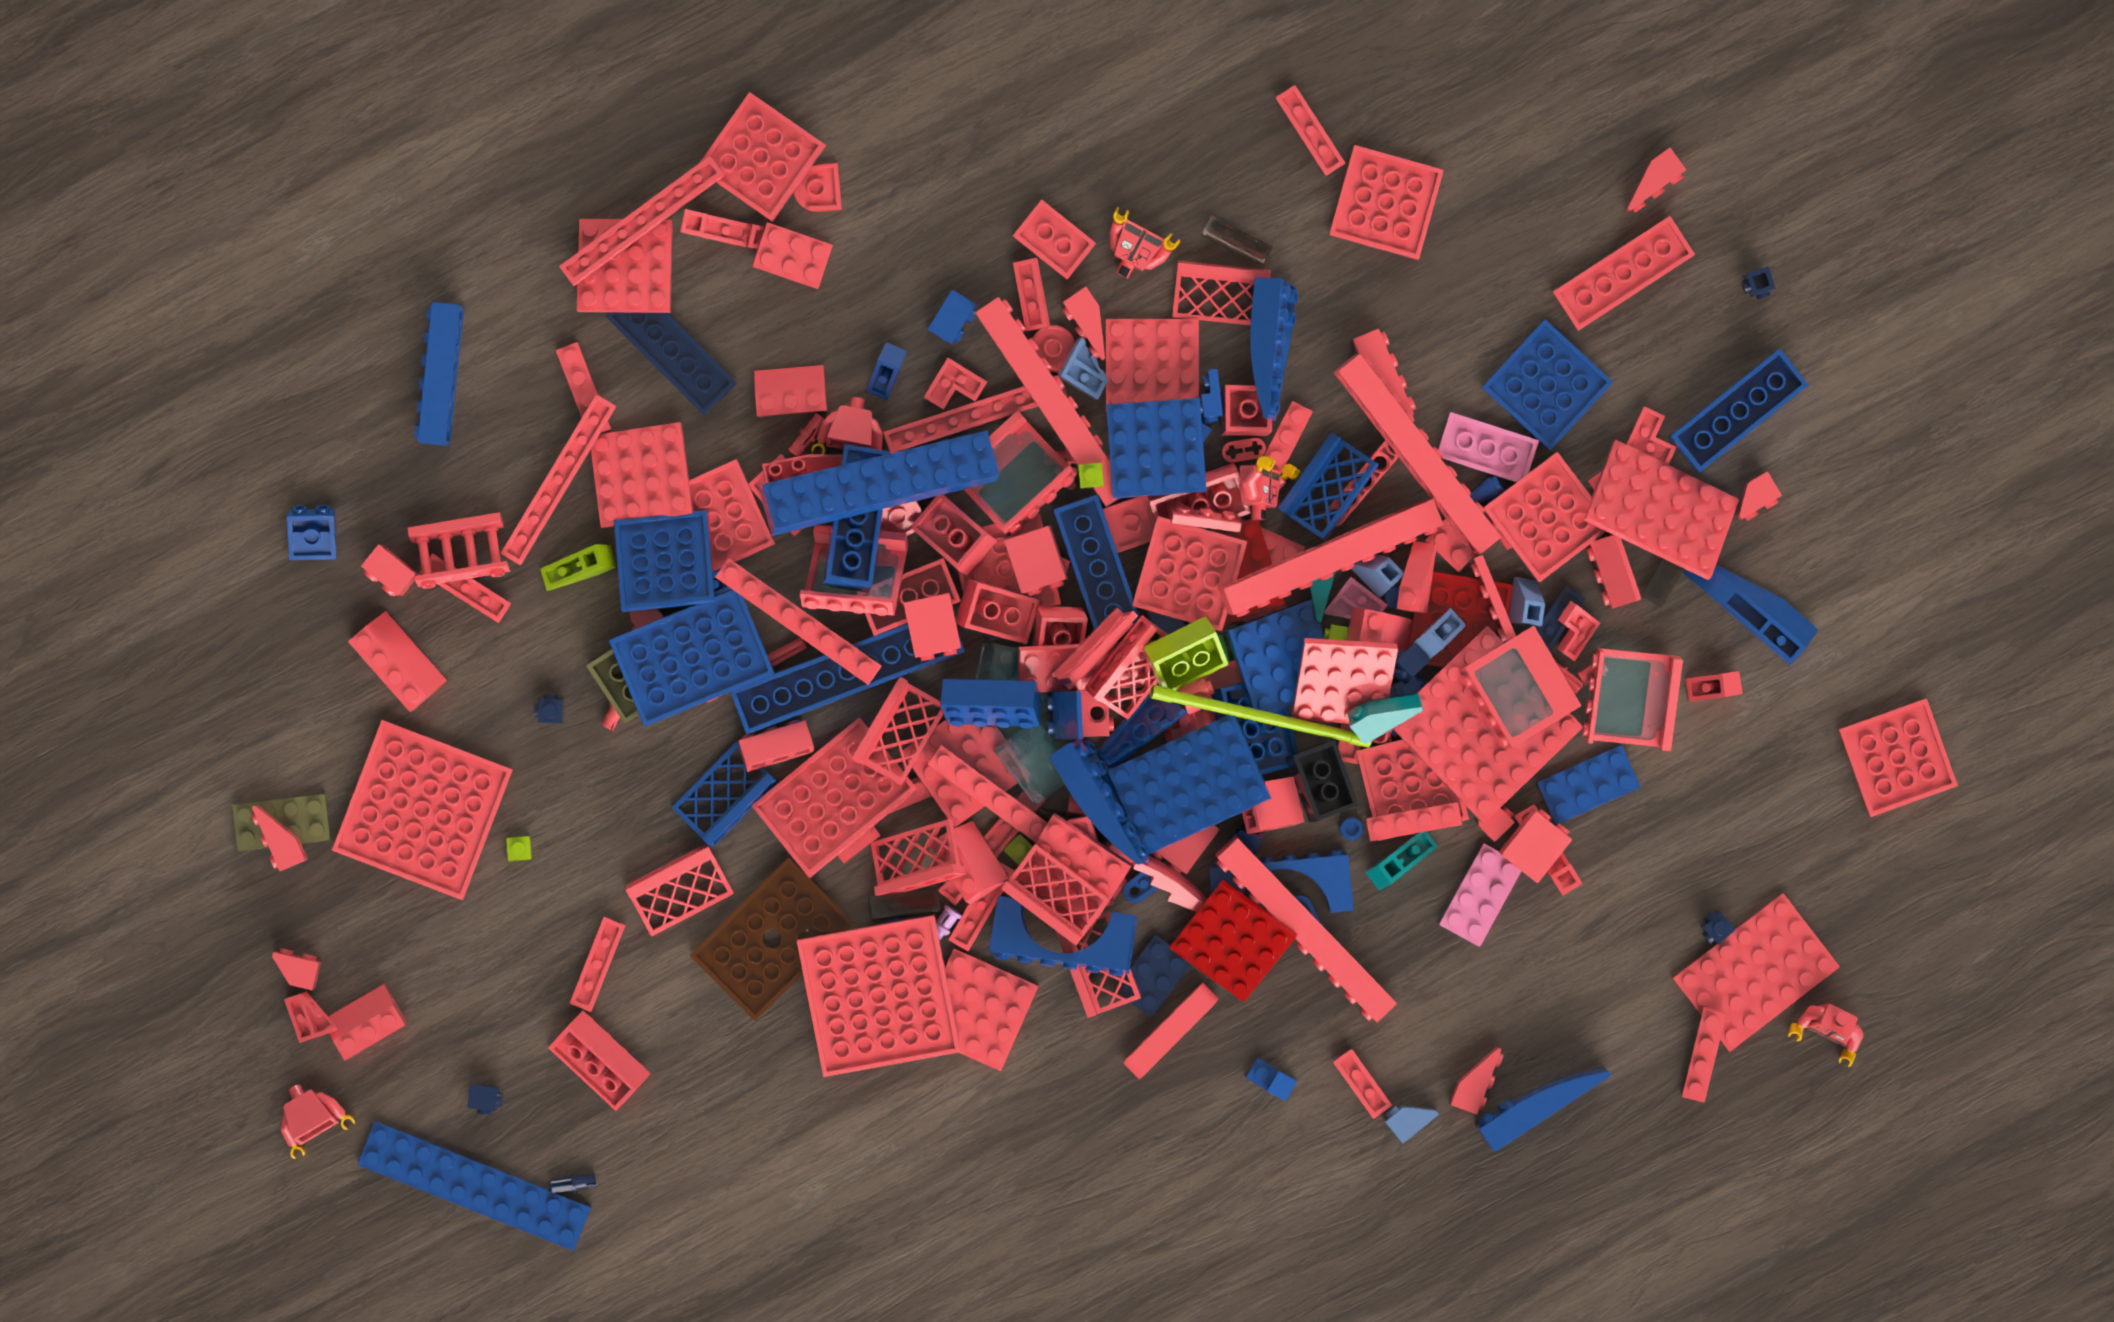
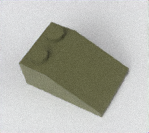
(611, 681)

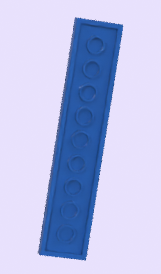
(474, 1185)

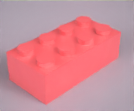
(915, 585)

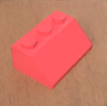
(790, 391)
(1613, 571)
(981, 865)
(366, 1021)

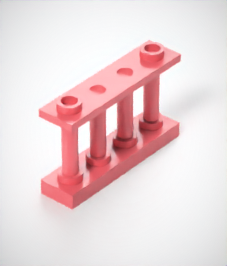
(444, 531)

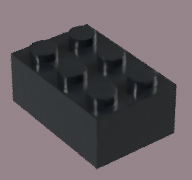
(1322, 781)

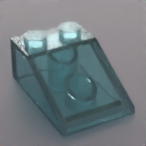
(1028, 761)

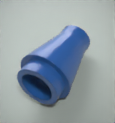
(1488, 490)

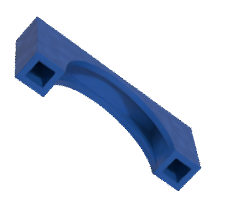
(1329, 872)
(1109, 953)

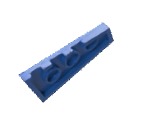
(1144, 725)

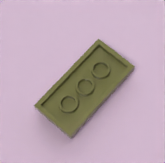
(303, 816)

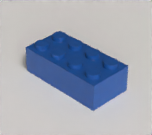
(991, 703)

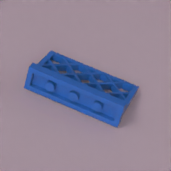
(1312, 476)
(735, 811)

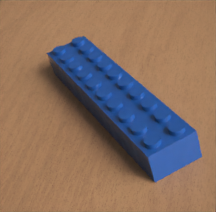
(879, 483)
(826, 681)

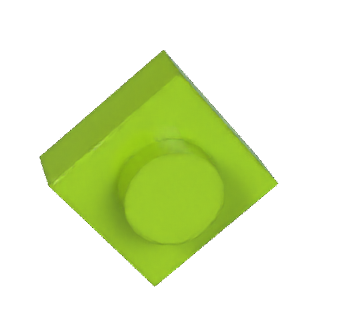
(1091, 475)
(519, 848)
(1018, 849)

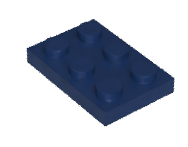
(1155, 975)

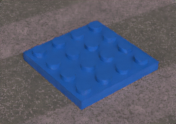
(1547, 385)
(1156, 448)
(664, 561)
(1271, 652)

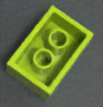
(1186, 655)

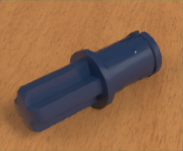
(573, 1183)

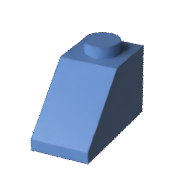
(1440, 633)
(1408, 1120)

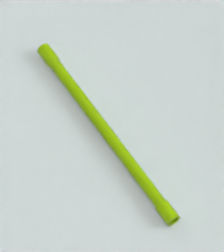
(1170, 695)

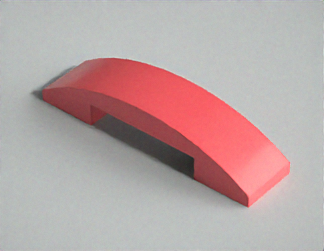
(721, 229)
(1561, 871)

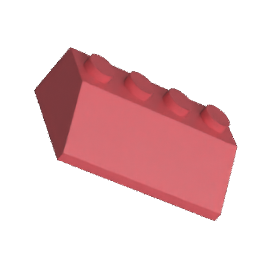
(1222, 495)
(397, 661)
(599, 1060)

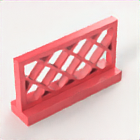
(1215, 272)
(1094, 647)
(1121, 660)
(880, 726)
(670, 871)
(924, 876)
(1045, 911)
(1084, 984)

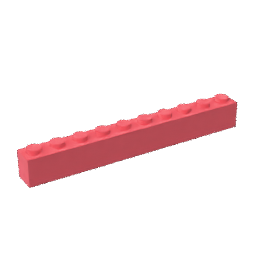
(1046, 391)
(1417, 454)
(1330, 556)
(1311, 934)

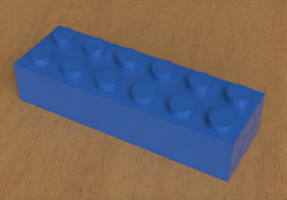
(440, 374)
(1738, 410)
(1094, 559)

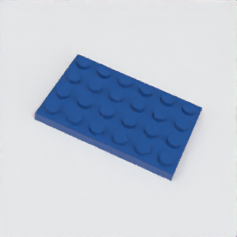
(691, 657)
(1190, 784)

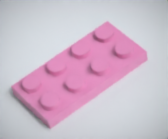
(1487, 448)
(1480, 895)

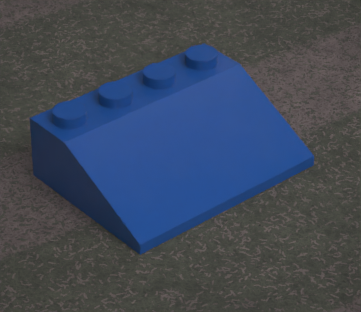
(1267, 742)

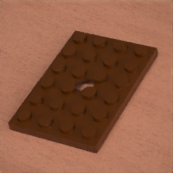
(736, 950)

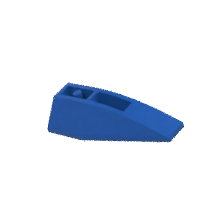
(1270, 339)
(1760, 612)
(1095, 794)

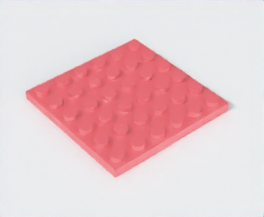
(1464, 749)
(422, 809)
(878, 995)

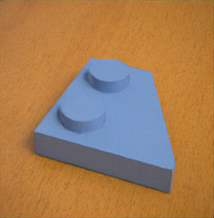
(1083, 371)

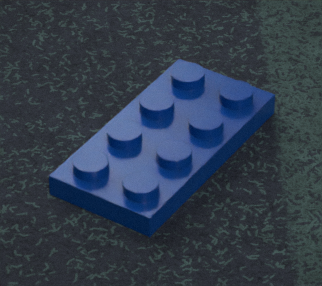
(1588, 784)

